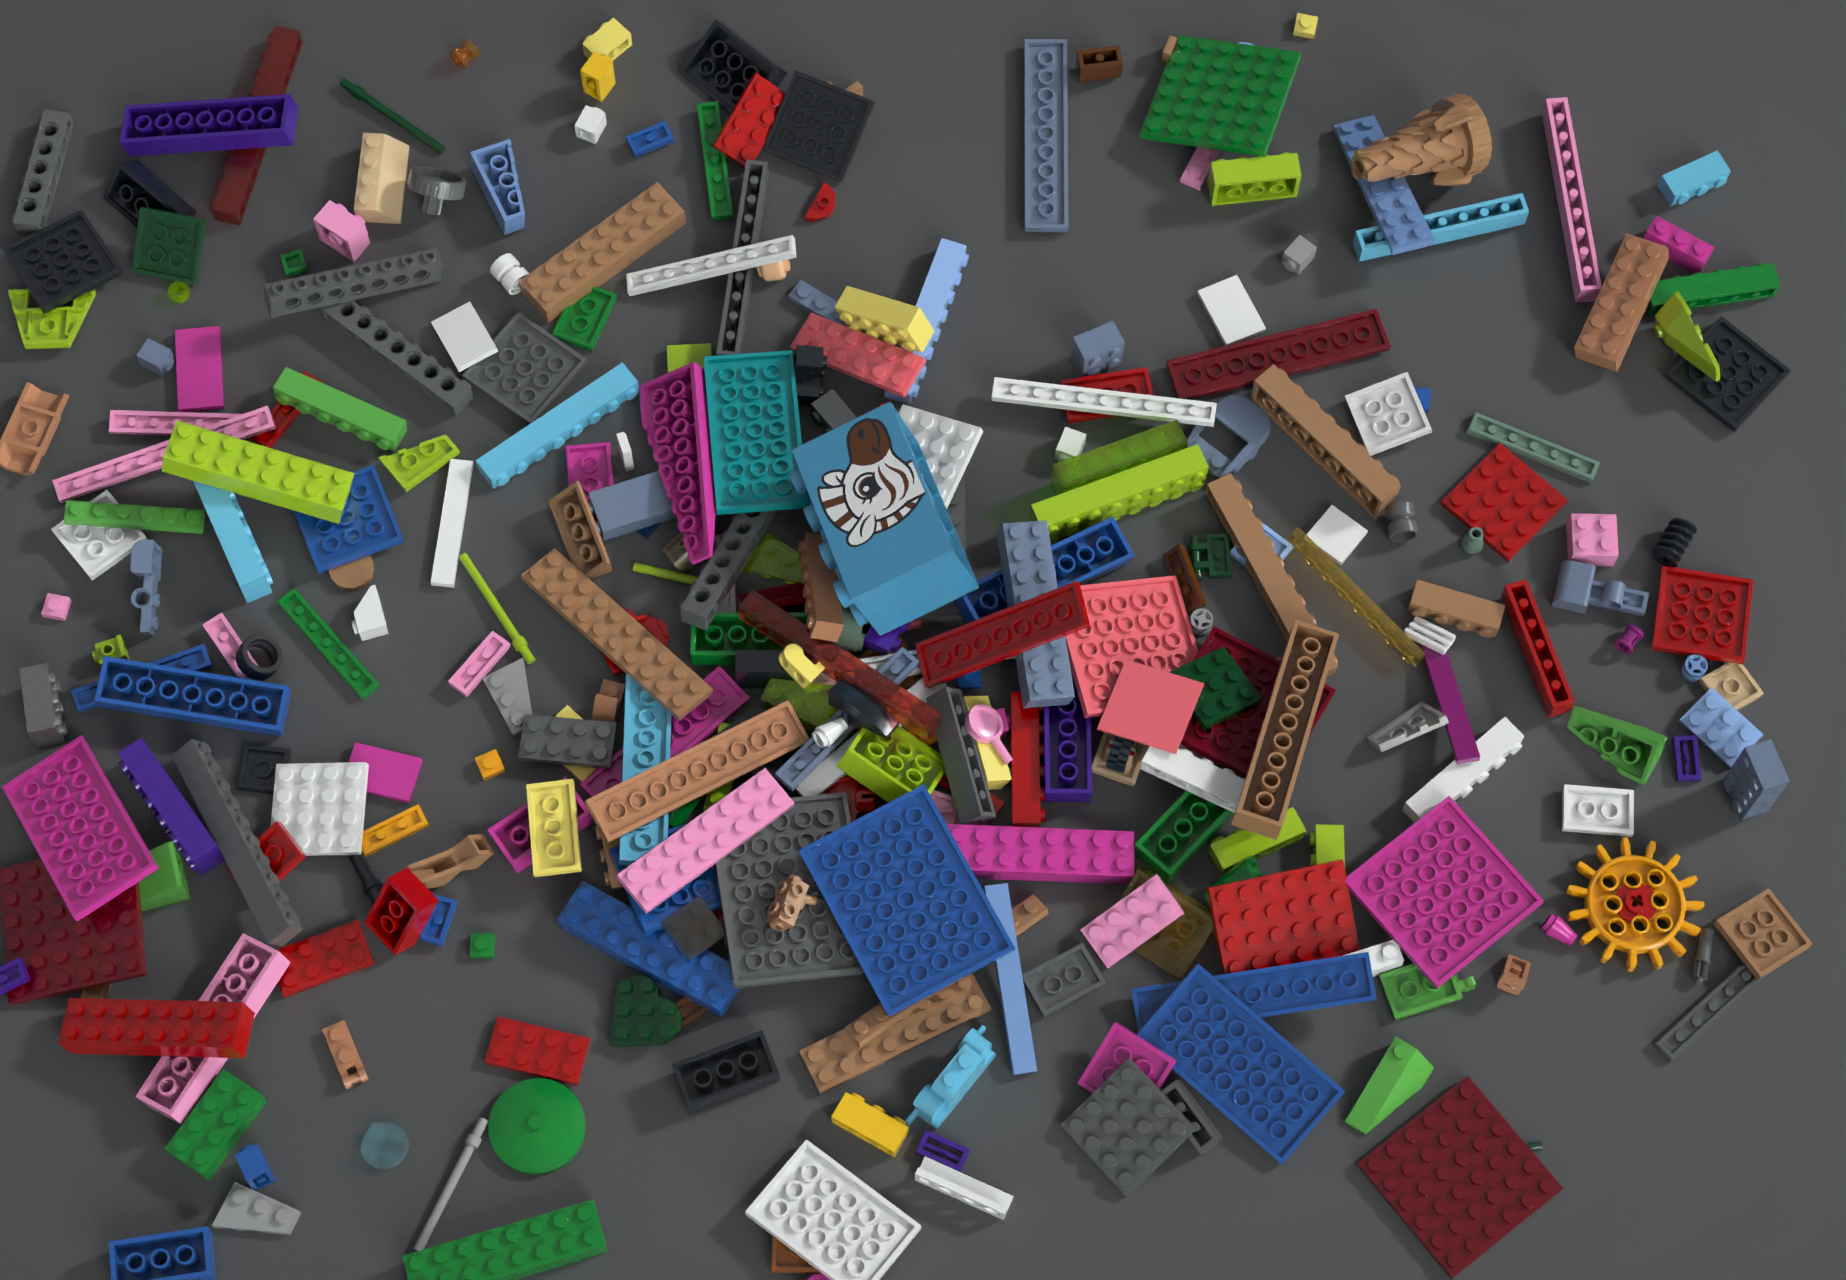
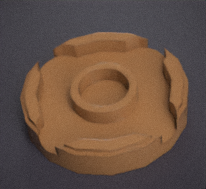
(353, 574)

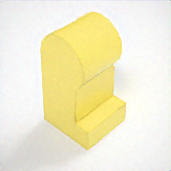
(798, 665)

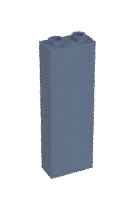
(630, 505)

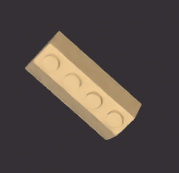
(381, 179)

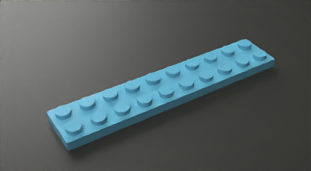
(644, 746)

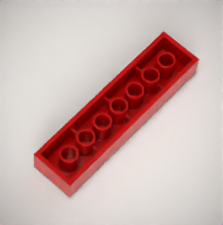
(156, 1028)

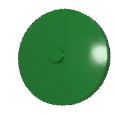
(536, 1126)

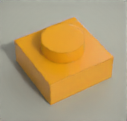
(490, 764)

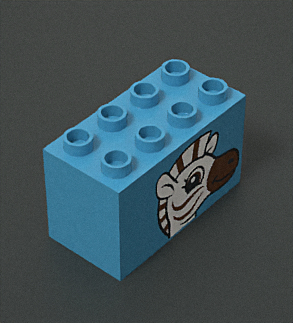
(881, 521)

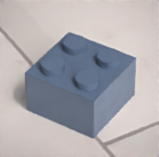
(1097, 349)

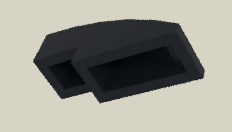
(862, 708)

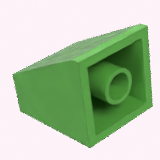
(168, 882)

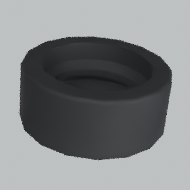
(248, 667)

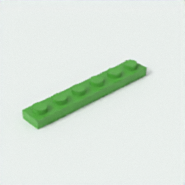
(134, 517)

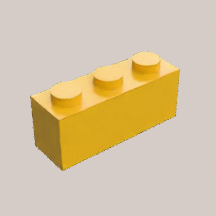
(870, 1123)

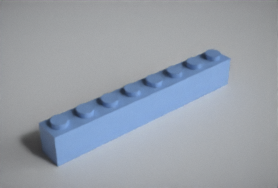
(934, 298)

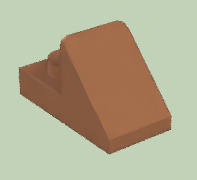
(608, 701)
(1514, 975)

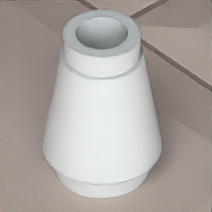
(829, 732)

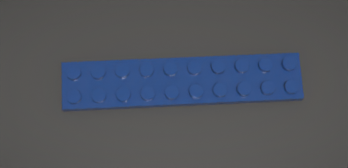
(1281, 988)

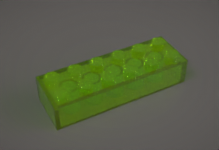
(1117, 457)

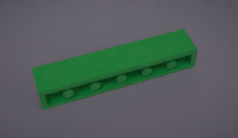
(1717, 287)

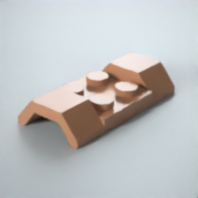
(30, 429)

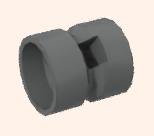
(1401, 521)

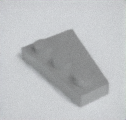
(511, 694)

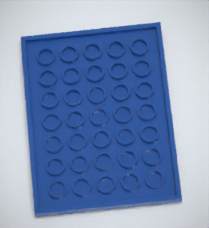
(906, 900)

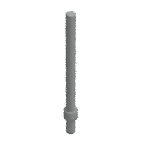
(472, 1141)

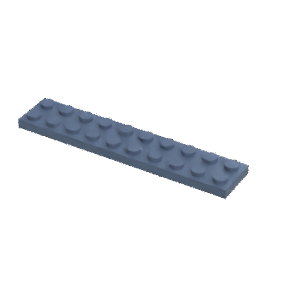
(1045, 135)

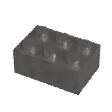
(43, 705)

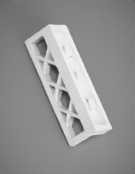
(963, 1188)

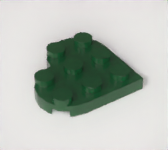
(642, 1015)

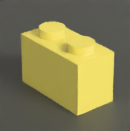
(610, 40)

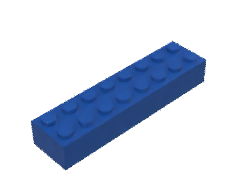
(1076, 558)
(193, 696)
(616, 932)

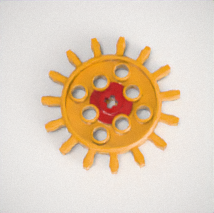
(1629, 939)

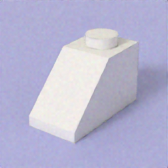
(369, 616)

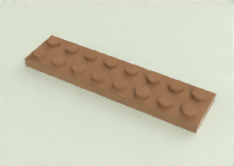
(841, 1059)

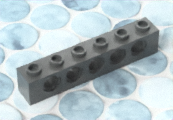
(46, 182)

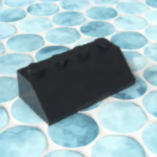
(138, 187)

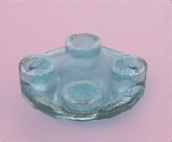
(385, 1145)

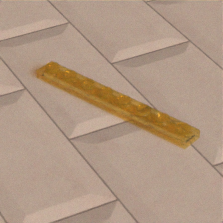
(1361, 602)

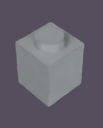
(1298, 255)

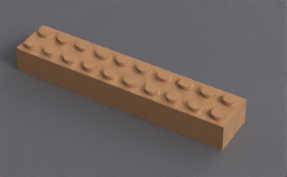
(1285, 730)

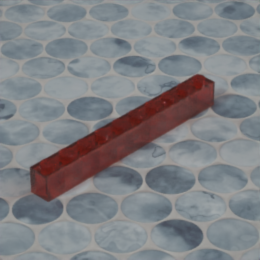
(244, 164)
(839, 663)

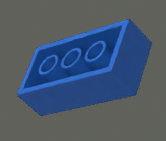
(187, 1254)

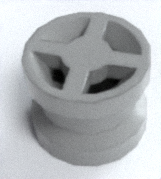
(1201, 616)

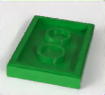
(585, 319)

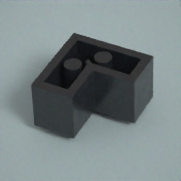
(809, 369)

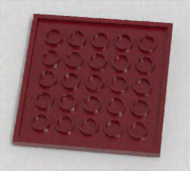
(1234, 739)
(56, 948)
(1459, 1177)

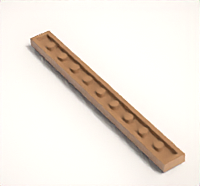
(876, 1020)

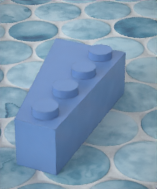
(498, 180)

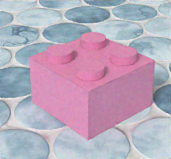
(342, 230)
(1592, 539)

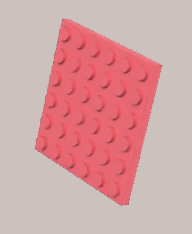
(1131, 622)

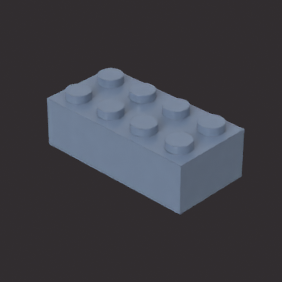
(1756, 779)

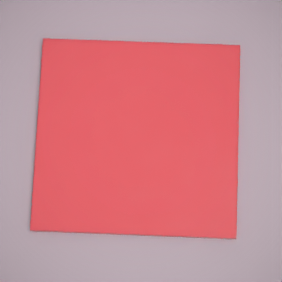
(1150, 706)

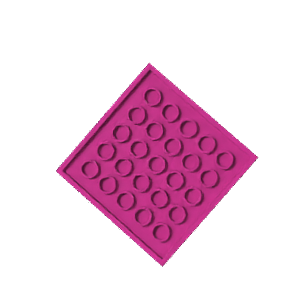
(1443, 892)

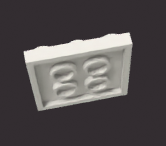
(1388, 414)
(97, 547)

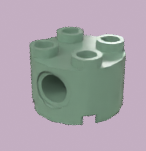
(851, 635)

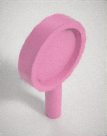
(986, 726)

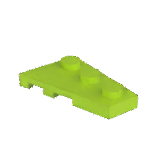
(417, 463)

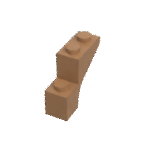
(443, 867)

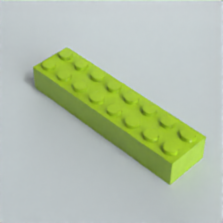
(257, 472)
(1122, 493)

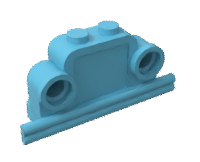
(938, 1101)

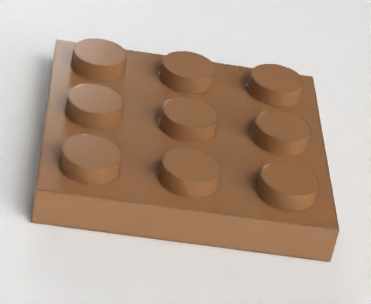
(1763, 934)

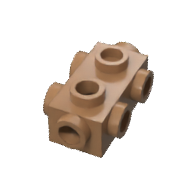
(789, 900)

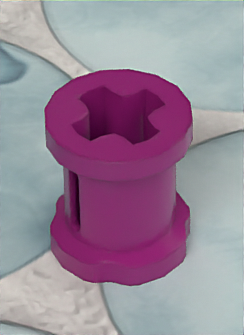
(1628, 639)

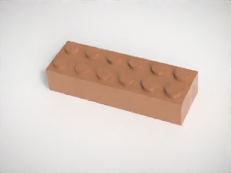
(1621, 302)

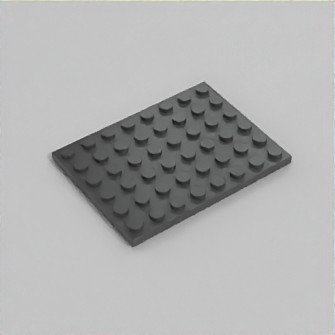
(748, 887)

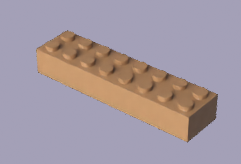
(603, 252)
(1325, 441)

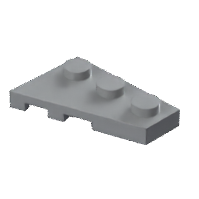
(1407, 726)
(253, 1211)

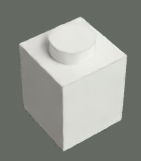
(590, 124)
(1070, 444)

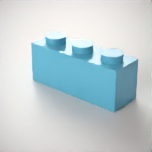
(1694, 178)

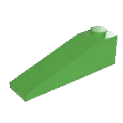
(1625, 745)

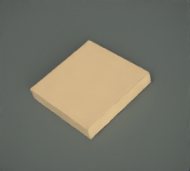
(1733, 684)

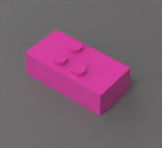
(513, 833)

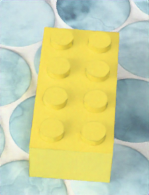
(885, 319)

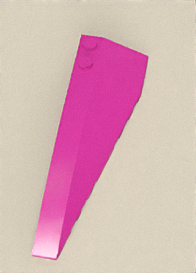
(679, 432)

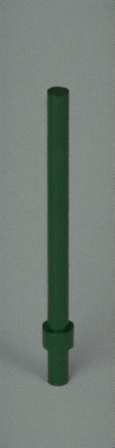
(361, 94)

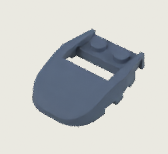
(1244, 420)

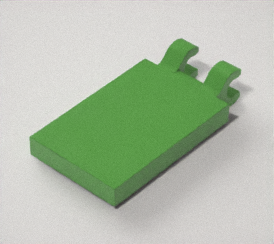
(1412, 993)

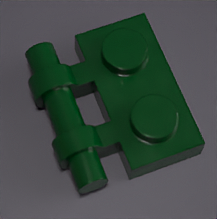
(1218, 556)

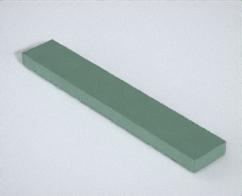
(1533, 447)

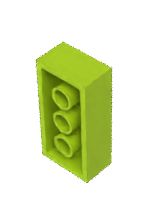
(1254, 179)

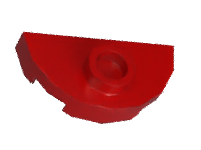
(823, 204)

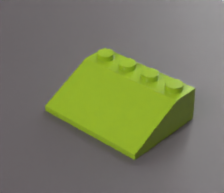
(892, 764)

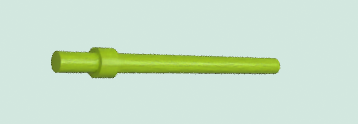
(518, 641)

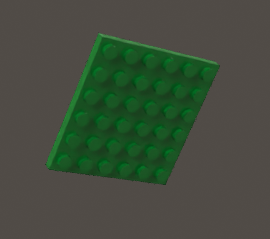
(1221, 95)

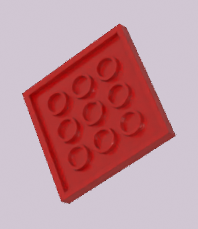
(1504, 502)
(1702, 614)

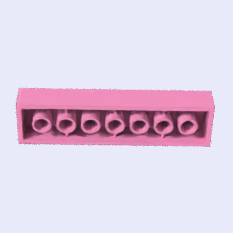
(244, 977)

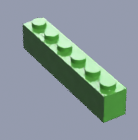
(339, 409)

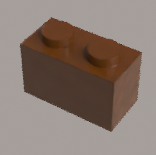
(1099, 63)

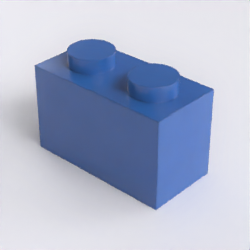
(255, 1167)

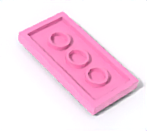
(1132, 921)

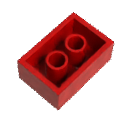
(401, 911)

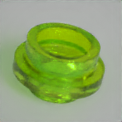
(178, 287)

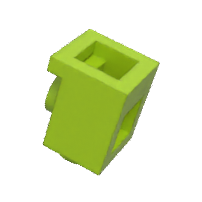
(116, 646)

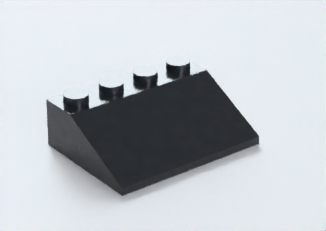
(725, 64)

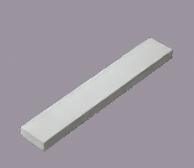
(452, 523)

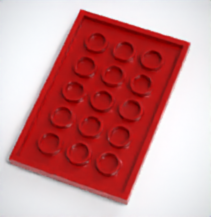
(1283, 918)

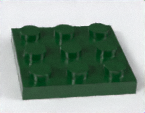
(168, 245)
(1224, 690)

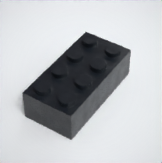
(726, 1072)

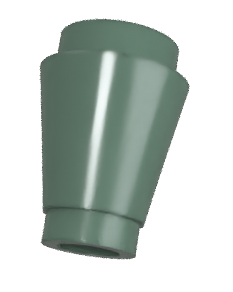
(1473, 541)

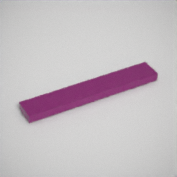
(1451, 704)

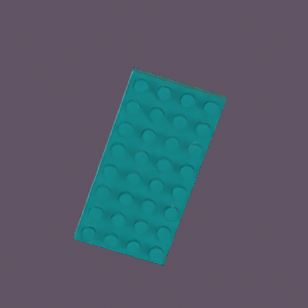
(753, 431)

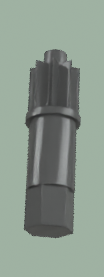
(1703, 955)

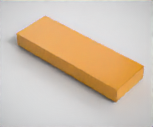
(393, 830)

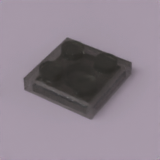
(693, 928)

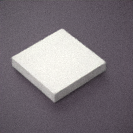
(1337, 534)

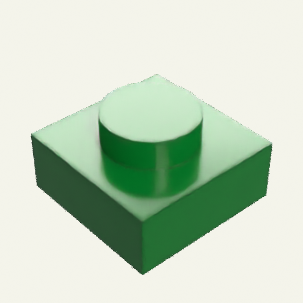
(294, 263)
(482, 945)

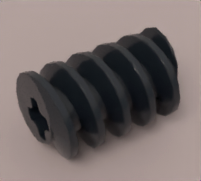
(1673, 542)

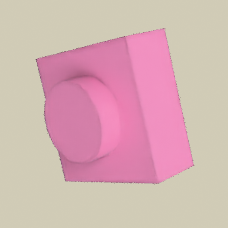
(56, 607)

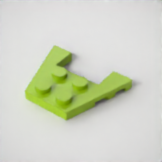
(50, 329)

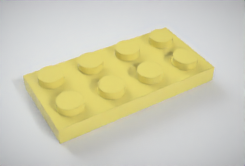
(553, 828)

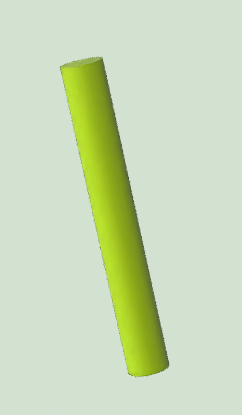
(663, 573)

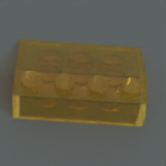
(1182, 940)

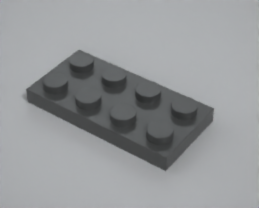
(567, 741)

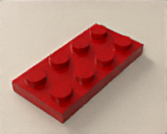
(750, 121)
(1127, 381)
(324, 958)
(537, 1051)

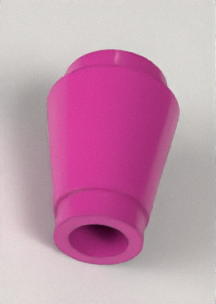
(1558, 929)

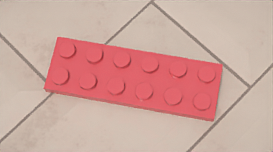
(861, 355)

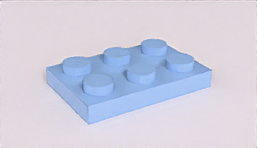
(1720, 727)

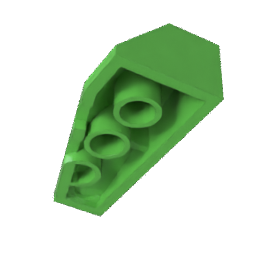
(1393, 1082)

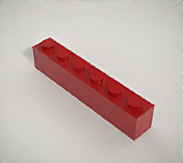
(1537, 648)
(1026, 764)

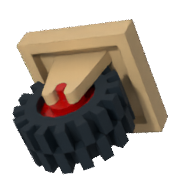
(1119, 759)

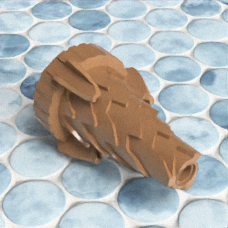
(1444, 140)

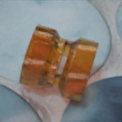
(464, 54)

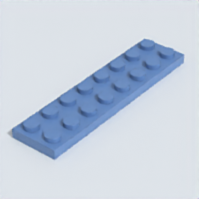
(1388, 199)

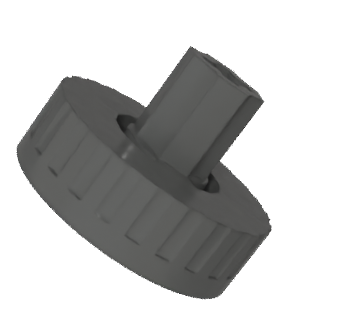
(437, 186)

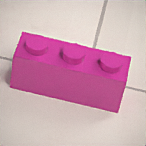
(1682, 247)

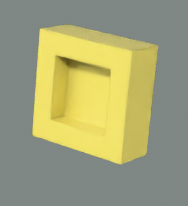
(1305, 25)

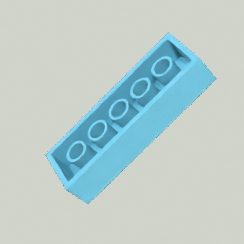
(236, 541)

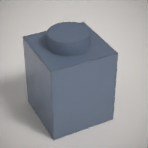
(155, 357)

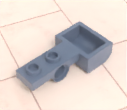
(147, 565)
(1578, 589)

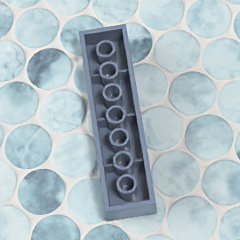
(1027, 573)

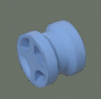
(1692, 663)

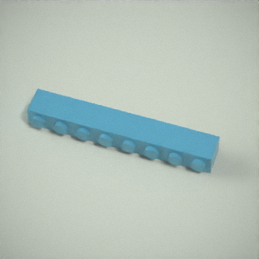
(1452, 224)
(557, 426)

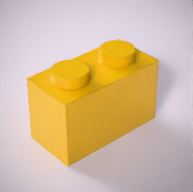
(598, 76)

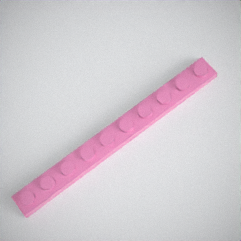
(151, 458)

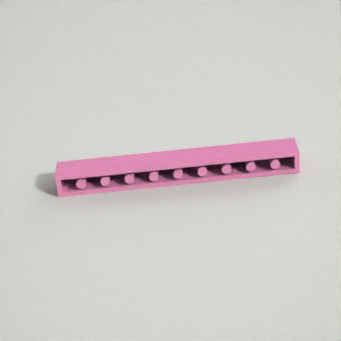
(1571, 199)

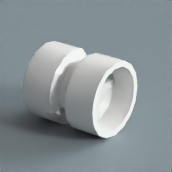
(507, 272)

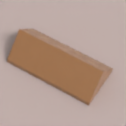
(580, 532)

